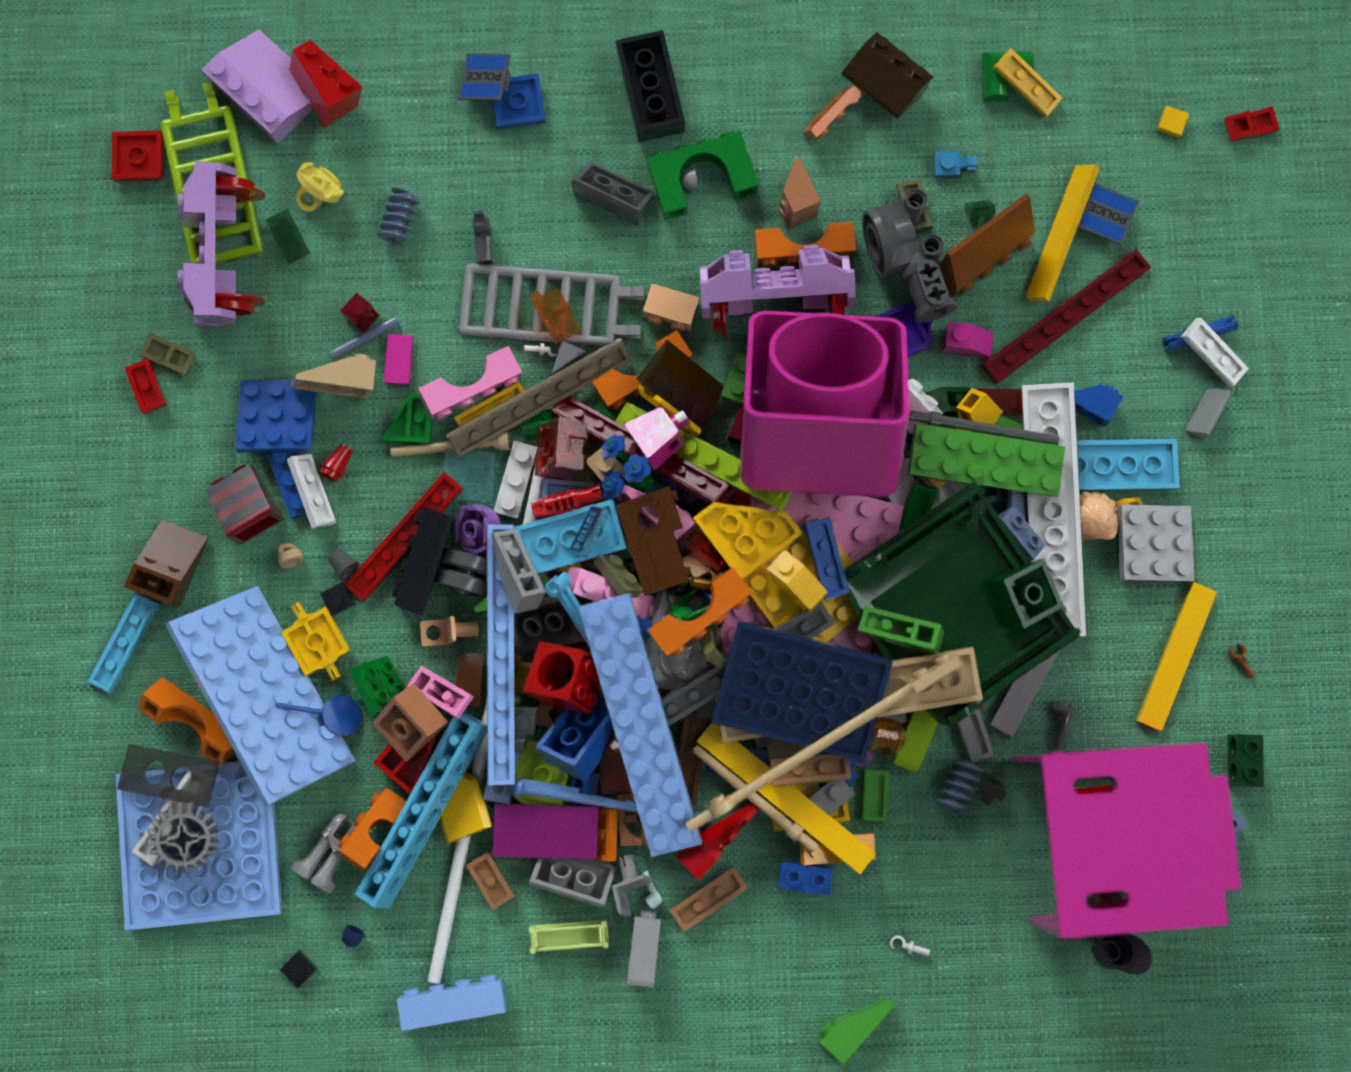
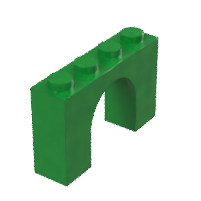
(725, 151)

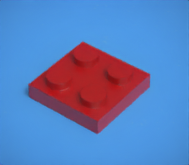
(137, 156)

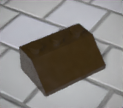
(887, 75)
(681, 383)

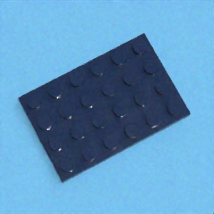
(799, 689)

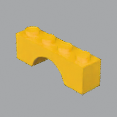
(973, 407)

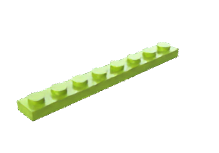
(713, 461)

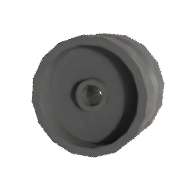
(466, 569)

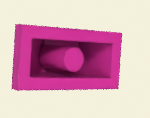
(967, 340)

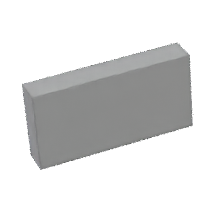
(975, 737)

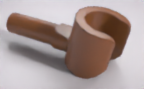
(1241, 659)

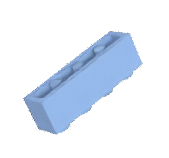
(452, 1003)

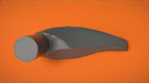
(1066, 712)

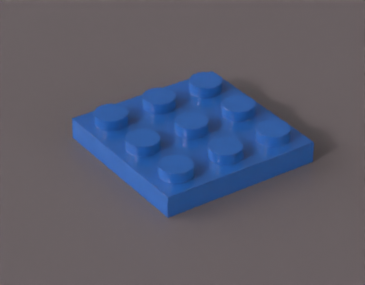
(274, 417)

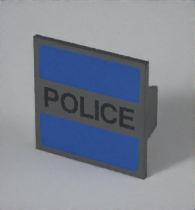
(484, 77)
(1108, 214)

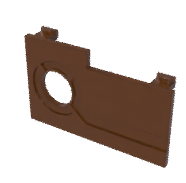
(655, 548)

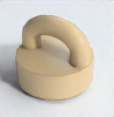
(291, 557)

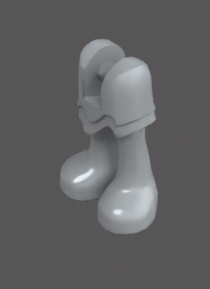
(332, 838)

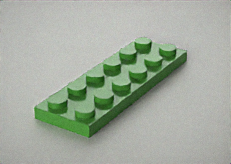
(986, 460)

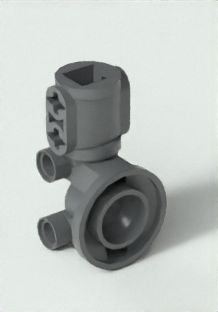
(895, 250)

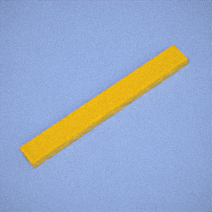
(789, 801)

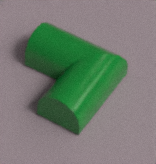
(995, 86)

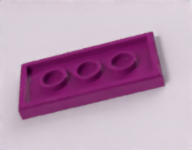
(545, 831)

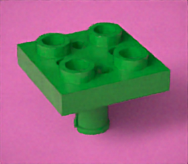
(376, 684)

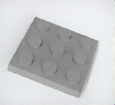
(1155, 543)

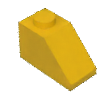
(796, 580)

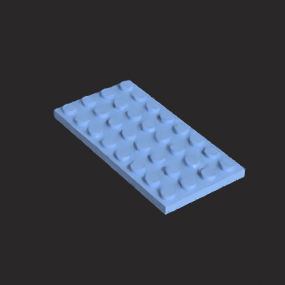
(243, 672)

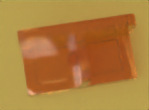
(555, 314)

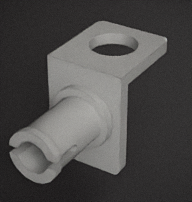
(630, 882)

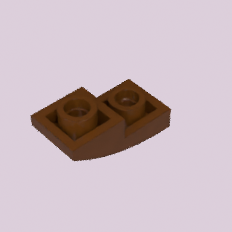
(470, 676)

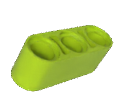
(919, 733)

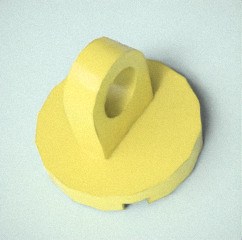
(320, 184)

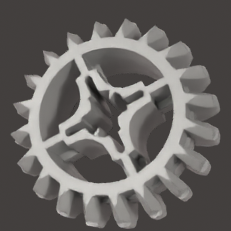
(172, 838)

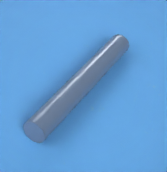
(365, 337)

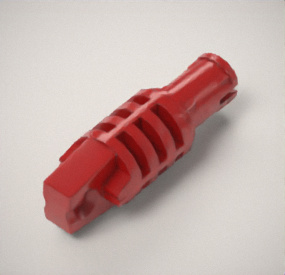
(565, 502)

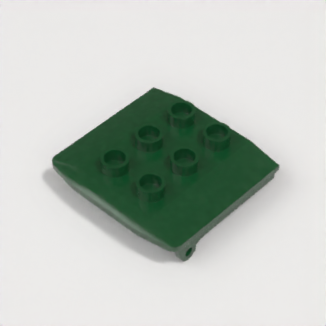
(940, 576)

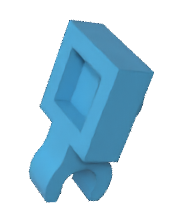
(950, 164)

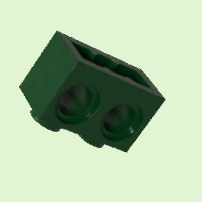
(1245, 760)

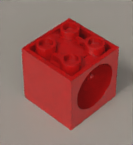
(548, 670)

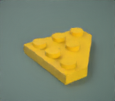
(746, 534)

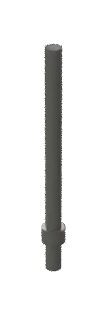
(936, 419)

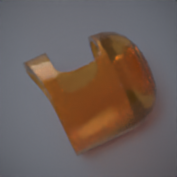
(889, 736)

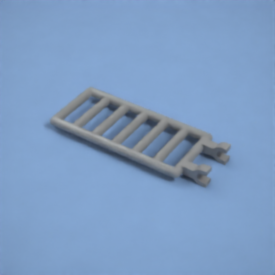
(567, 277)

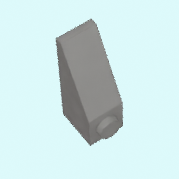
(517, 572)

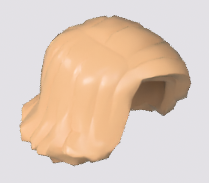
(1097, 516)

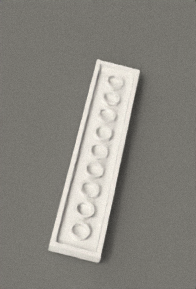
(1057, 519)

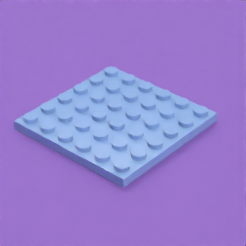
(236, 881)

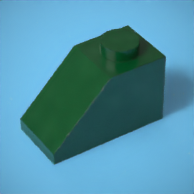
(949, 398)

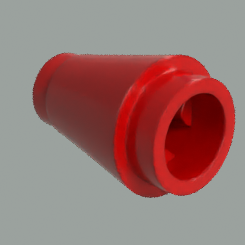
(336, 463)

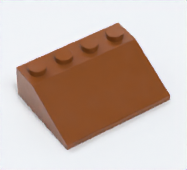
(989, 246)

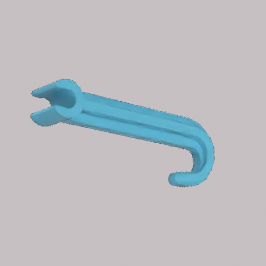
(559, 588)

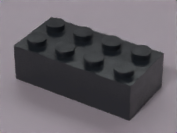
(650, 86)

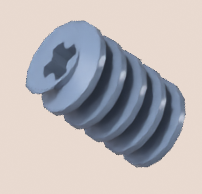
(398, 216)
(959, 786)

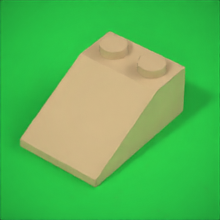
(343, 377)

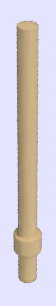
(794, 831)

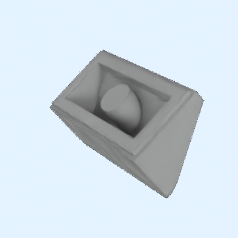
(1208, 412)

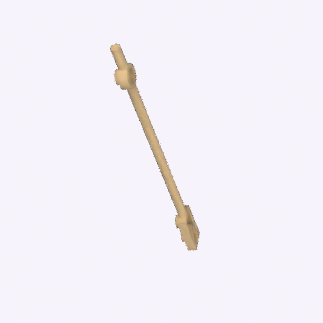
(921, 679)

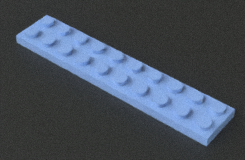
(640, 723)

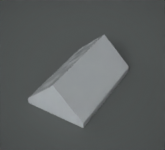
(575, 878)

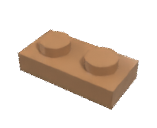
(490, 880)

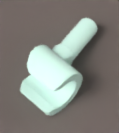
(653, 899)

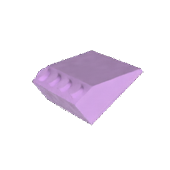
(259, 83)

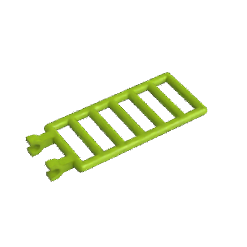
(215, 111)

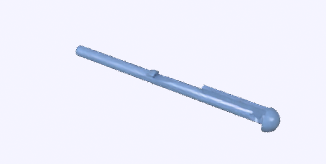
(571, 794)

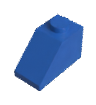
(1097, 403)

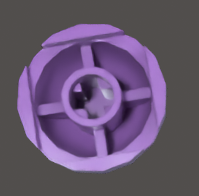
(471, 527)

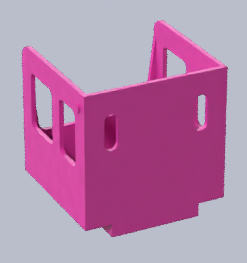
(1155, 837)

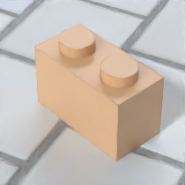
(670, 308)

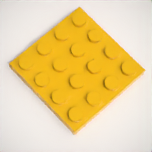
(779, 606)

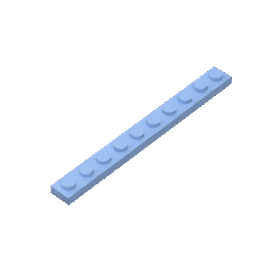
(499, 672)

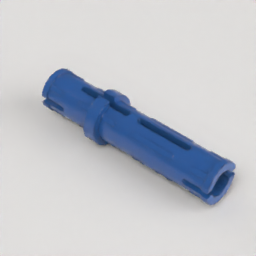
(1219, 327)

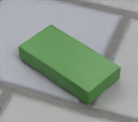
(875, 795)

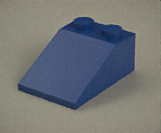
(577, 740)

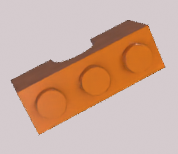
(358, 847)

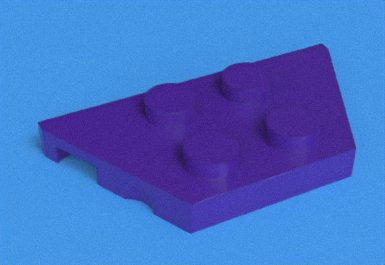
(918, 334)

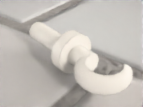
(541, 349)
(910, 947)

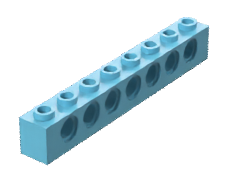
(422, 811)

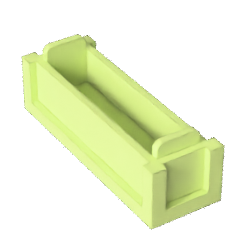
(569, 935)

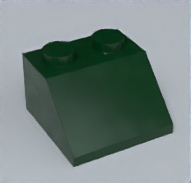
(1025, 595)

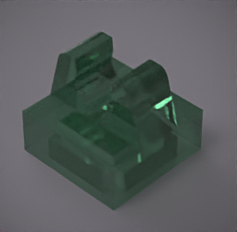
(979, 208)

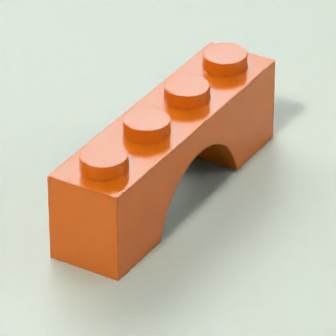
(775, 248)
(618, 388)
(726, 592)
(169, 703)

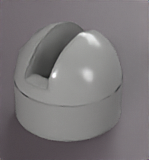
(689, 180)

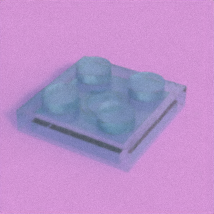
(474, 473)

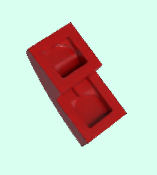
(1251, 125)

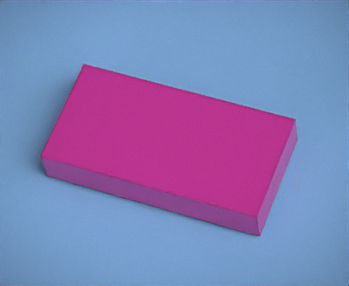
(398, 359)

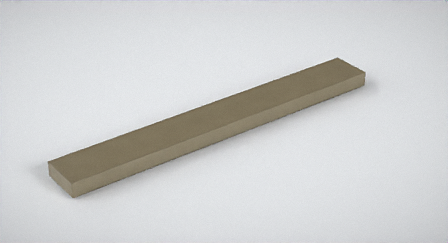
(538, 398)

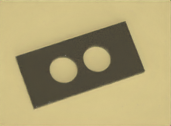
(198, 791)

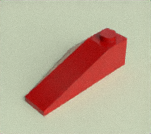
(714, 838)

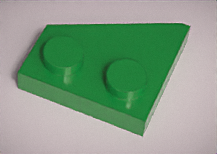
(410, 423)

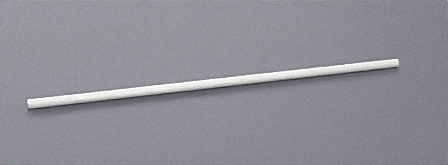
(462, 845)

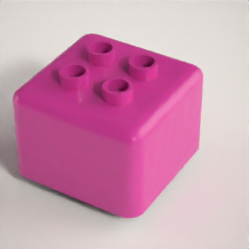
(824, 404)

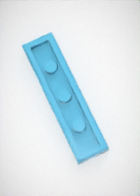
(123, 643)

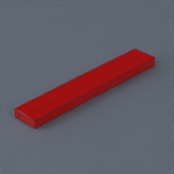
(394, 546)

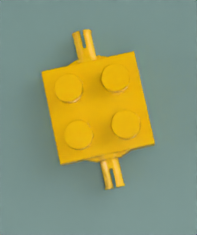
(316, 641)

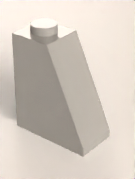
(644, 949)

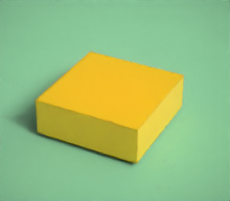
(1172, 121)

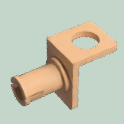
(448, 631)

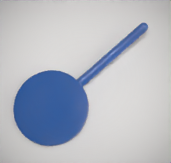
(339, 714)

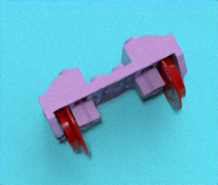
(211, 199)
(821, 280)

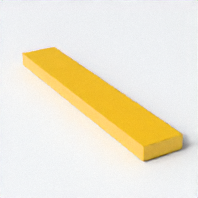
(1062, 233)
(1176, 656)

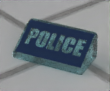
(589, 531)

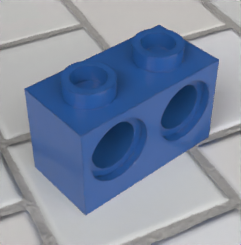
(804, 877)

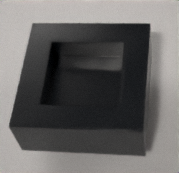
(337, 599)
(298, 968)

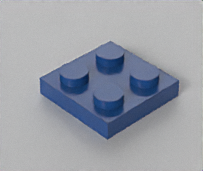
(521, 103)

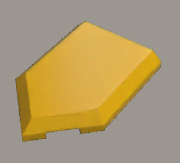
(658, 402)
(465, 811)

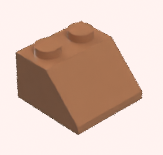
(799, 197)
(409, 722)

